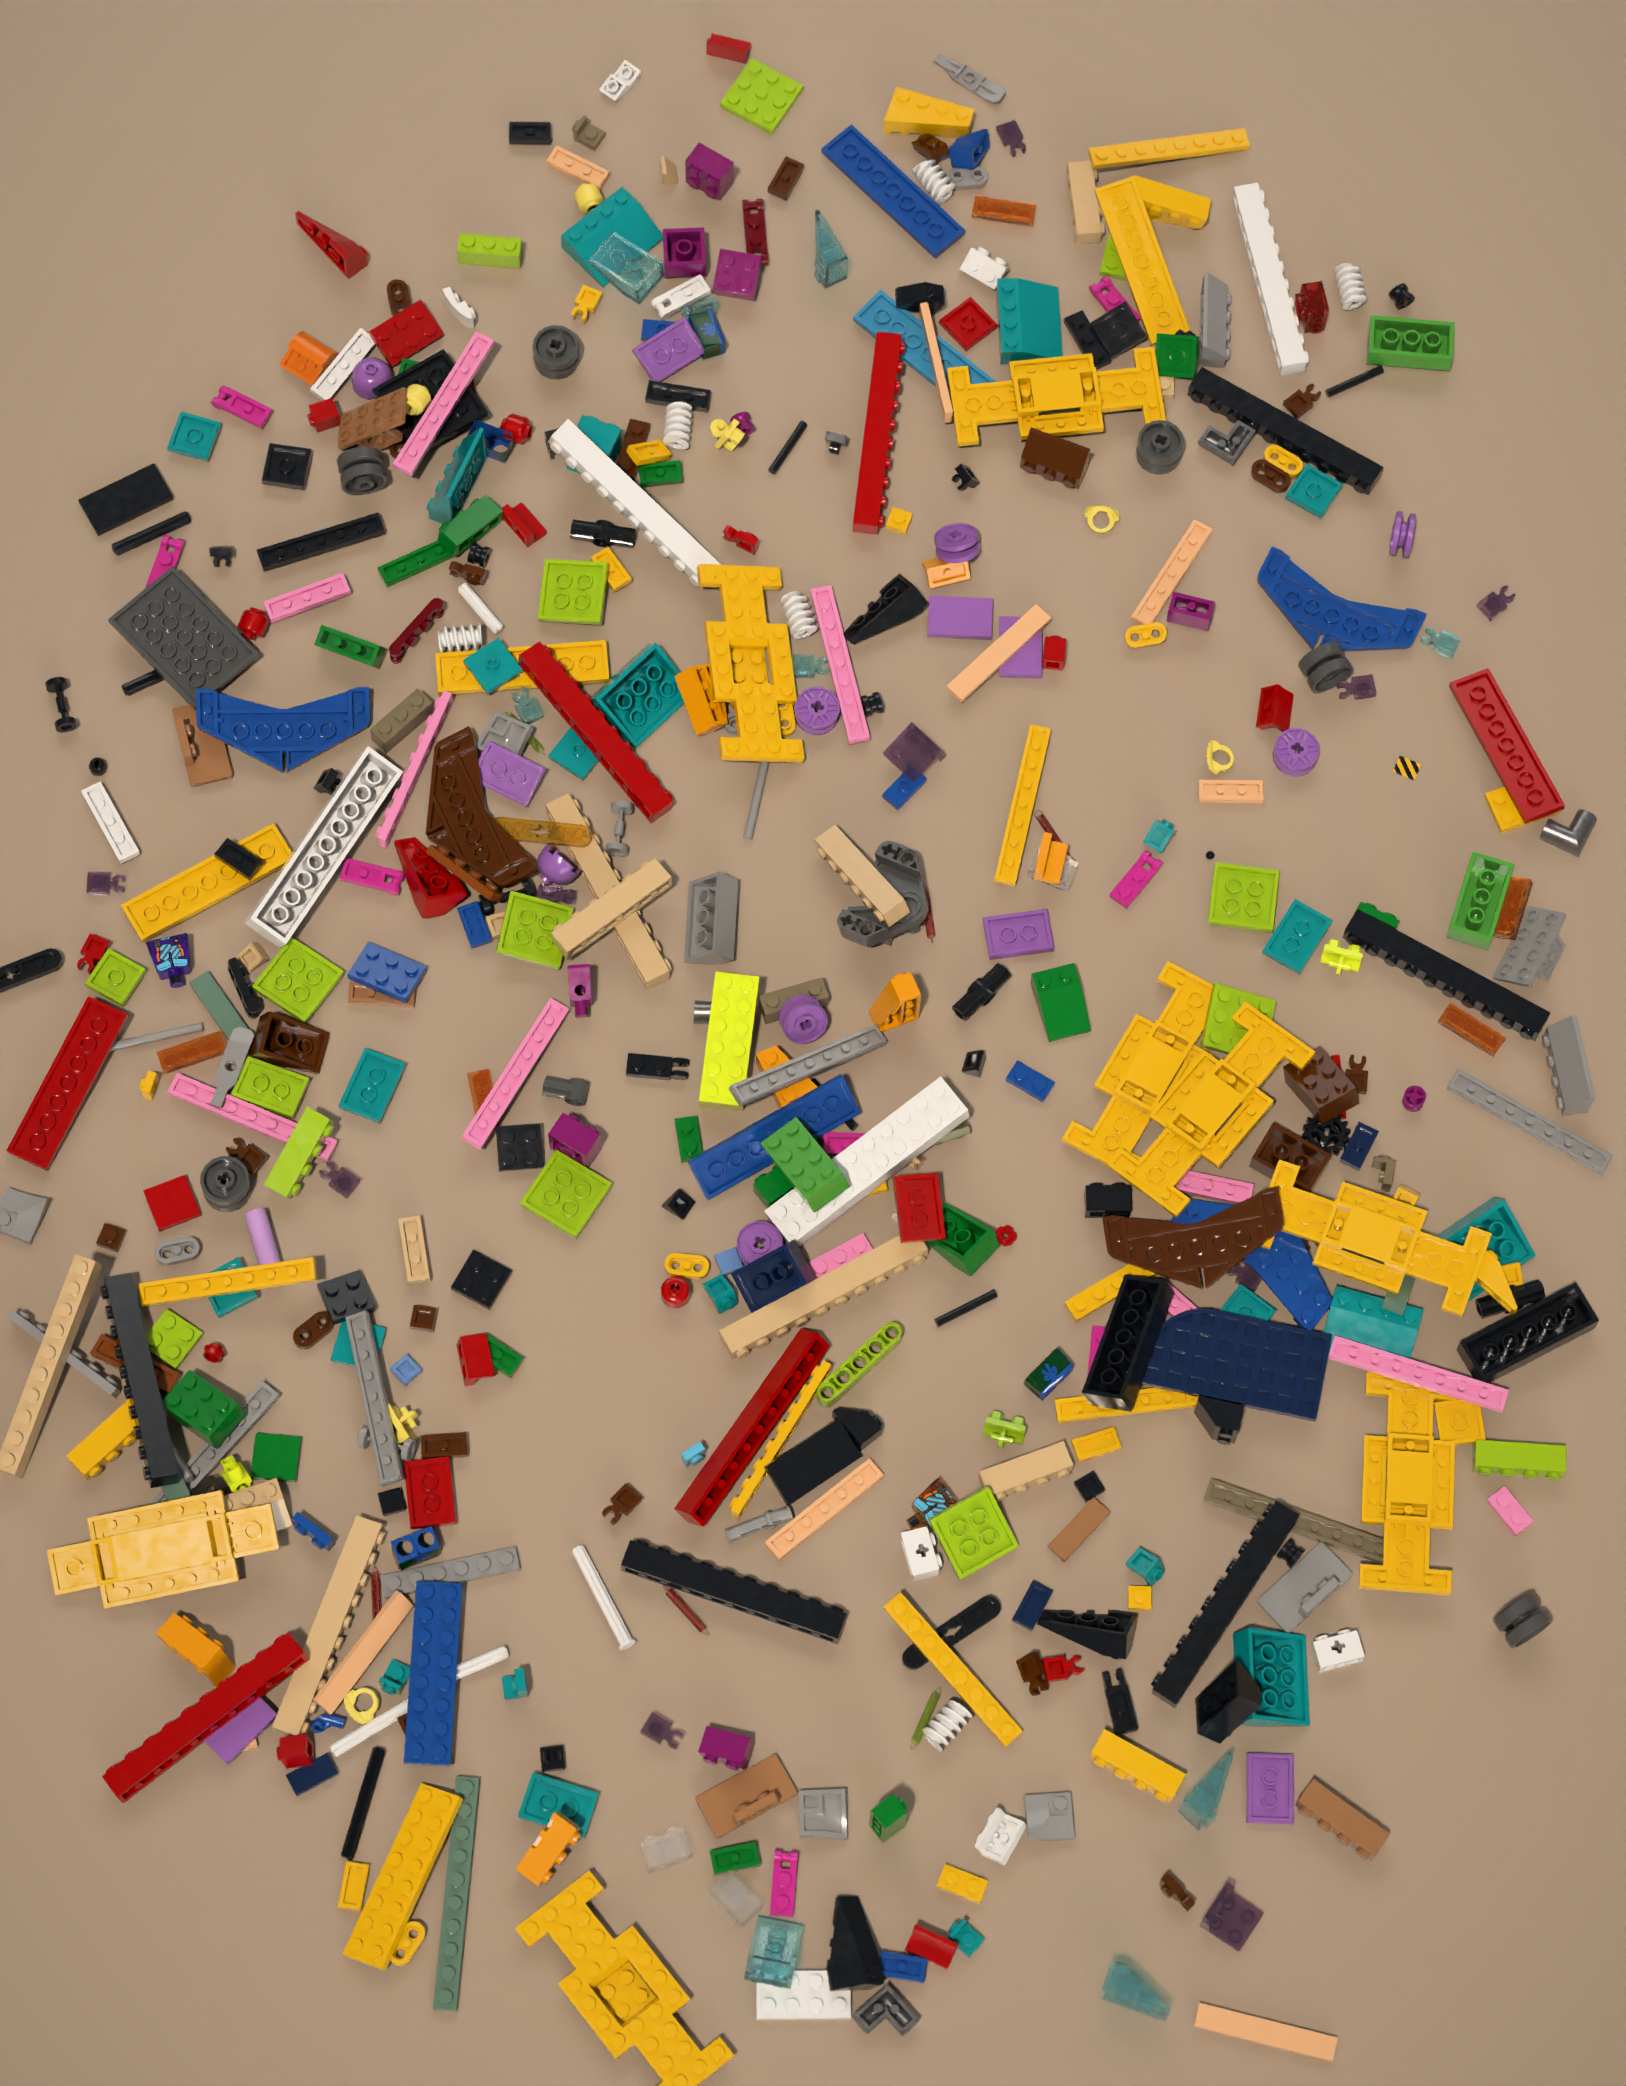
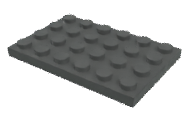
(183, 636)

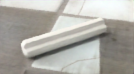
(480, 608)
(482, 1661)

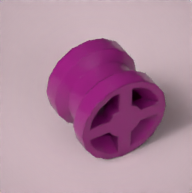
(744, 422)
(1416, 1094)

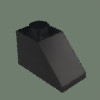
(911, 296)
(859, 1425)

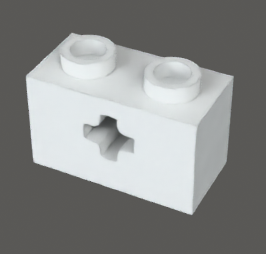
(920, 1566)
(1328, 1660)

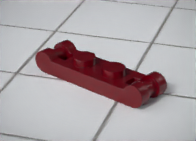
(755, 229)
(411, 634)

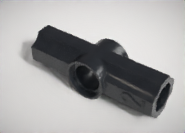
(602, 533)
(981, 992)
(1523, 1295)

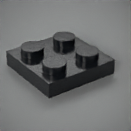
(1118, 330)
(286, 466)
(519, 1147)
(481, 1280)
(345, 1296)

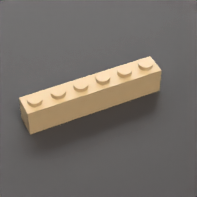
(862, 876)
(611, 908)

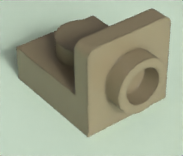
(587, 133)
(1387, 1169)

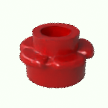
(1005, 1241)
(213, 1352)

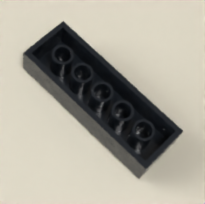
(1528, 1334)
(1127, 1343)

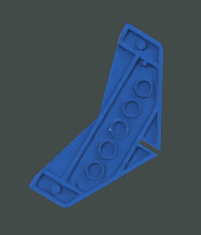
(1319, 612)
(270, 731)
(1283, 1268)

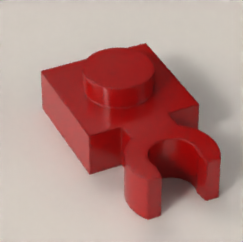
(745, 541)
(93, 950)
(1058, 1668)

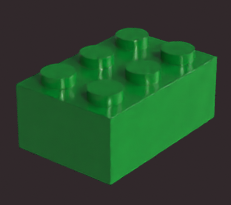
(203, 1409)

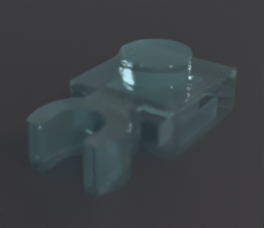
(700, 306)
(1444, 644)
(805, 666)
(527, 708)

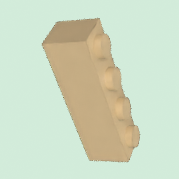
(1084, 203)
(1027, 1470)

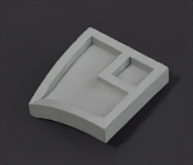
(506, 733)
(21, 1215)
(823, 1814)
(1049, 1816)

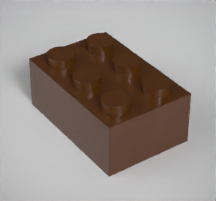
(1322, 1086)
(1289, 1147)

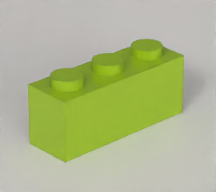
(489, 250)

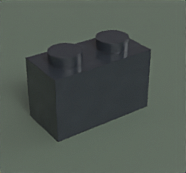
(1107, 1200)

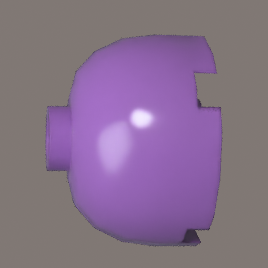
(368, 375)
(555, 867)

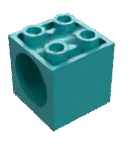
(603, 435)

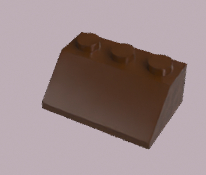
(1055, 458)

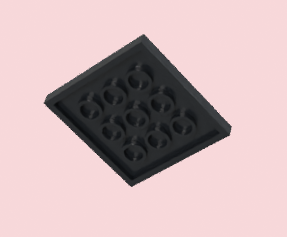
(432, 374)

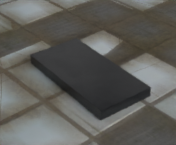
(125, 499)
(812, 1461)

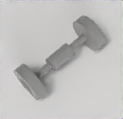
(616, 848)
(407, 1449)

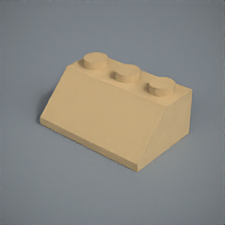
(261, 1494)

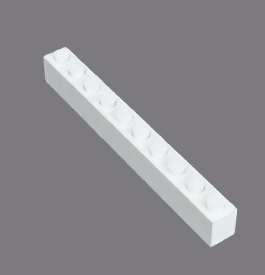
(1269, 279)
(630, 500)

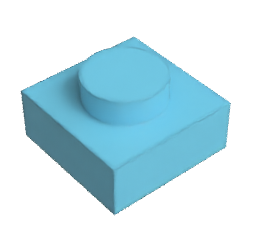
(693, 1455)

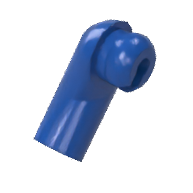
(325, 1721)

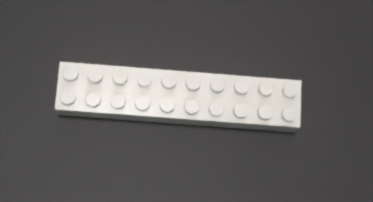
(323, 847)
(874, 1159)

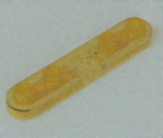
(560, 833)

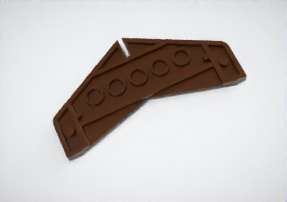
(459, 807)
(1209, 1245)

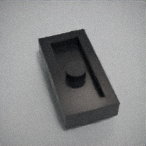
(529, 132)
(238, 859)

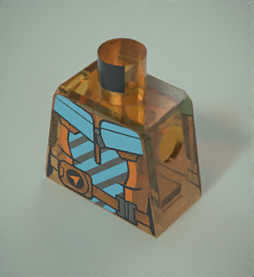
(929, 1503)

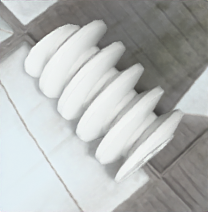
(934, 180)
(1350, 286)
(677, 425)
(798, 615)
(460, 638)
(945, 1724)

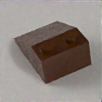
(289, 1043)

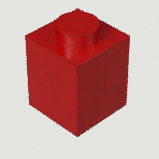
(323, 415)
(1054, 653)
(295, 1751)

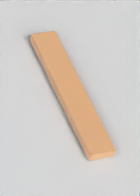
(936, 363)
(1171, 573)
(998, 653)
(824, 1509)
(363, 1652)
(1265, 2032)

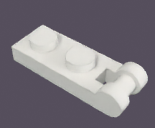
(681, 296)

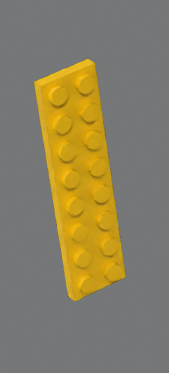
(1141, 258)
(582, 660)
(202, 886)
(402, 1877)

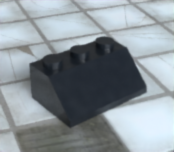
(1226, 1703)

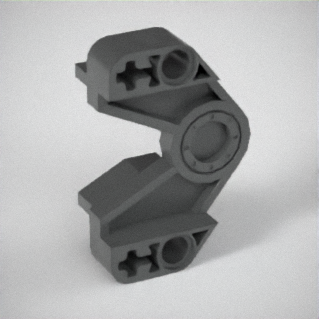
(861, 925)

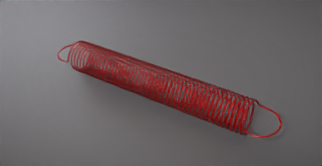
(1050, 829)
(930, 924)
(375, 1590)
(688, 1611)

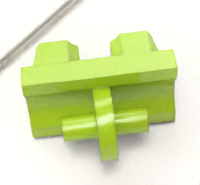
(1004, 1431)

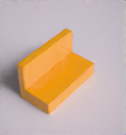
(944, 573)
(1050, 860)

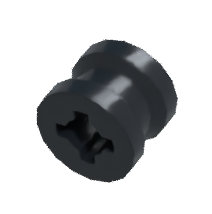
(1401, 296)
(479, 554)
(871, 704)
(1290, 1553)

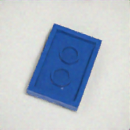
(387, 972)

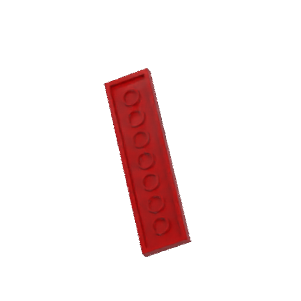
(1506, 746)
(67, 1083)

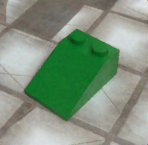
(1060, 1002)
(966, 1241)

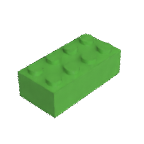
(1410, 343)
(1480, 900)
(805, 1164)

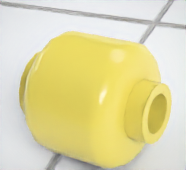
(588, 197)
(417, 399)

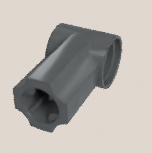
(571, 1091)

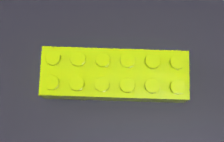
(728, 1038)

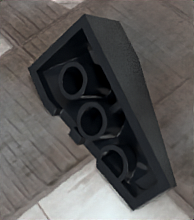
(896, 604)
(1103, 1633)
(853, 1956)

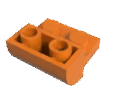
(307, 357)

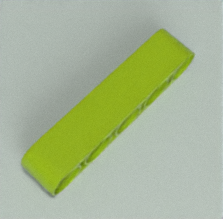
(855, 1374)

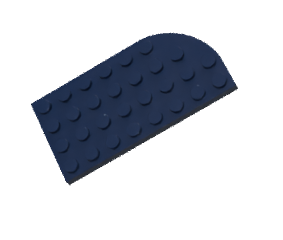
(1241, 1362)

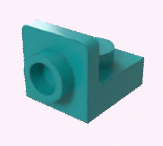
(1160, 835)
(721, 1293)
(1146, 1566)
(395, 1678)
(514, 1685)
(966, 1937)

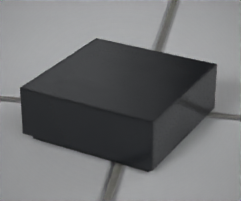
(1089, 1486)
(391, 1502)

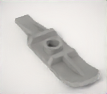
(978, 85)
(235, 1054)

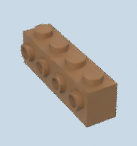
(1342, 1820)

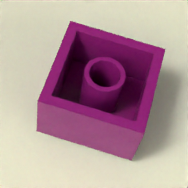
(709, 171)
(684, 252)
(737, 274)
(575, 1139)

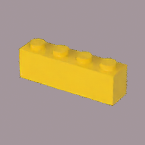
(103, 1443)
(1137, 1766)

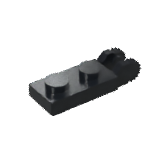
(243, 989)
(655, 1067)
(1119, 1704)

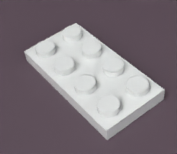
(805, 2000)

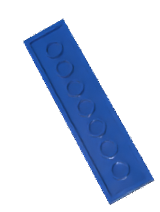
(893, 191)
(744, 1155)
(433, 1674)

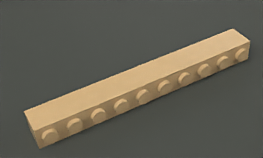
(599, 876)
(820, 1295)
(48, 1365)
(329, 1626)

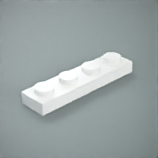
(342, 365)
(110, 822)

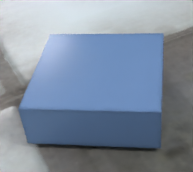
(728, 1261)
(405, 1370)

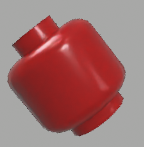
(518, 426)
(253, 623)
(675, 1292)

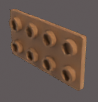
(374, 422)
(203, 754)
(746, 1796)

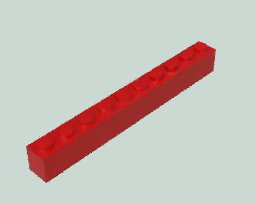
(877, 433)
(595, 731)
(751, 1427)
(205, 1717)

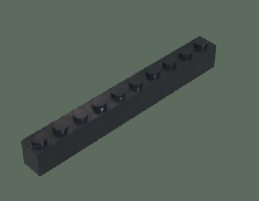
(1285, 431)
(1446, 975)
(140, 1381)
(733, 1591)
(1225, 1603)

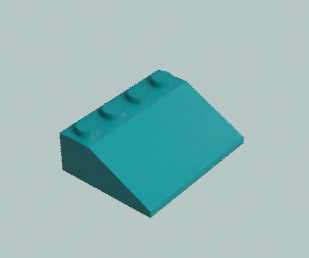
(616, 214)
(1027, 320)
(458, 478)
(640, 695)
(1506, 1239)
(1364, 1321)
(1280, 1670)

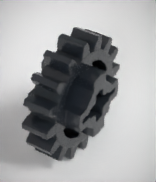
(1337, 1137)

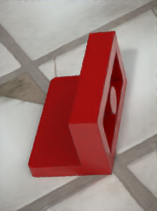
(728, 48)
(523, 523)
(1274, 708)
(474, 1358)
(931, 1946)

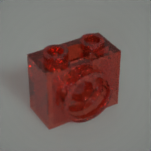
(1312, 307)

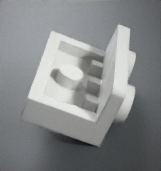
(983, 267)
(1000, 1836)

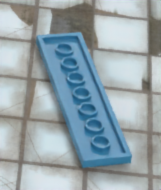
(883, 316)

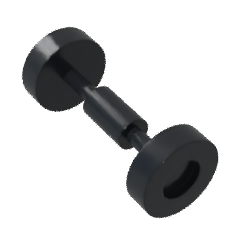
(56, 685)
(485, 904)

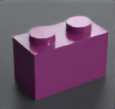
(1190, 611)
(725, 1748)

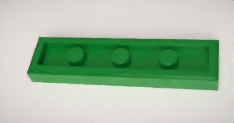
(414, 563)

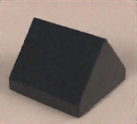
(974, 1063)

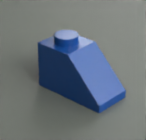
(969, 149)

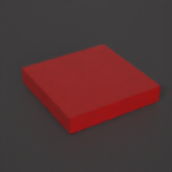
(968, 324)
(172, 1203)

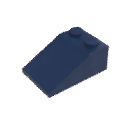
(773, 1276)

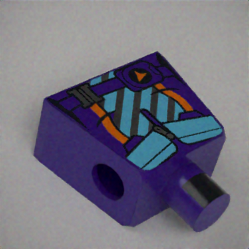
(171, 958)

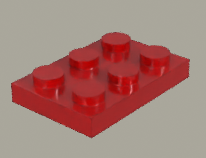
(406, 333)
(919, 1208)
(429, 1493)

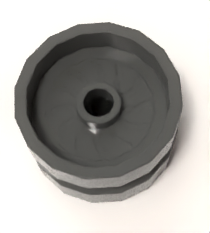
(556, 352)
(1159, 447)
(361, 470)
(1325, 667)
(226, 1184)
(1523, 1620)

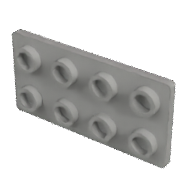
(1534, 950)
(1304, 1587)

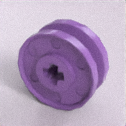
(1402, 534)
(956, 543)
(817, 722)
(1307, 752)
(802, 1019)
(754, 1233)

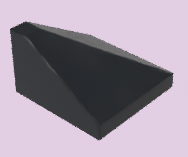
(679, 1204)

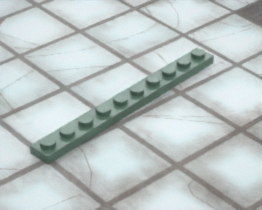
(456, 1896)

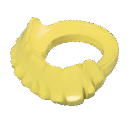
(1112, 514)
(1216, 768)
(363, 1716)

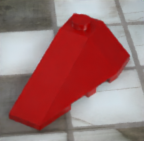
(339, 249)
(429, 883)

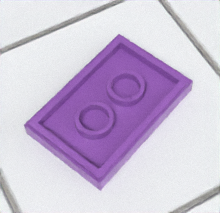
(669, 350)
(960, 617)
(1025, 662)
(509, 773)
(1018, 934)
(241, 1731)
(1270, 1788)

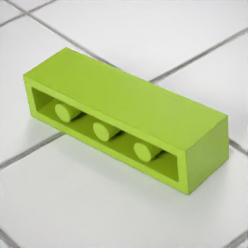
(299, 1152)
(1519, 1459)

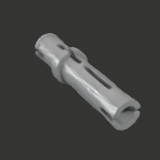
(757, 1524)

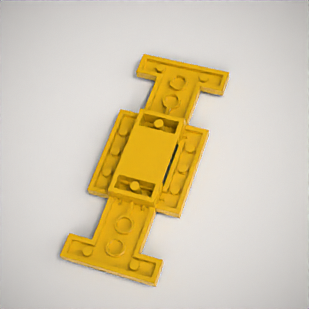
(1055, 385)
(739, 663)
(1145, 1067)
(1204, 1102)
(1382, 1231)
(1416, 1489)
(614, 1995)

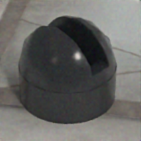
(102, 766)

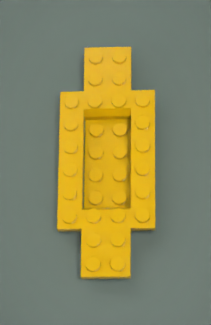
(159, 1541)

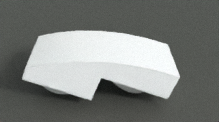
(621, 81)
(459, 309)

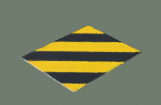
(1406, 768)

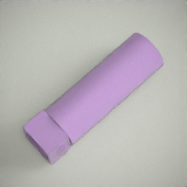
(262, 1236)

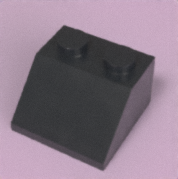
(1219, 1418)

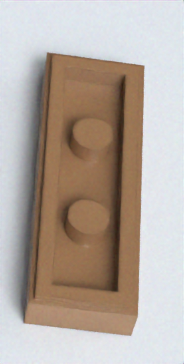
(365, 996)
(1078, 1529)

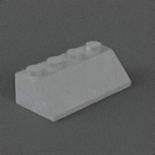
(1213, 322)
(711, 919)
(1569, 1067)

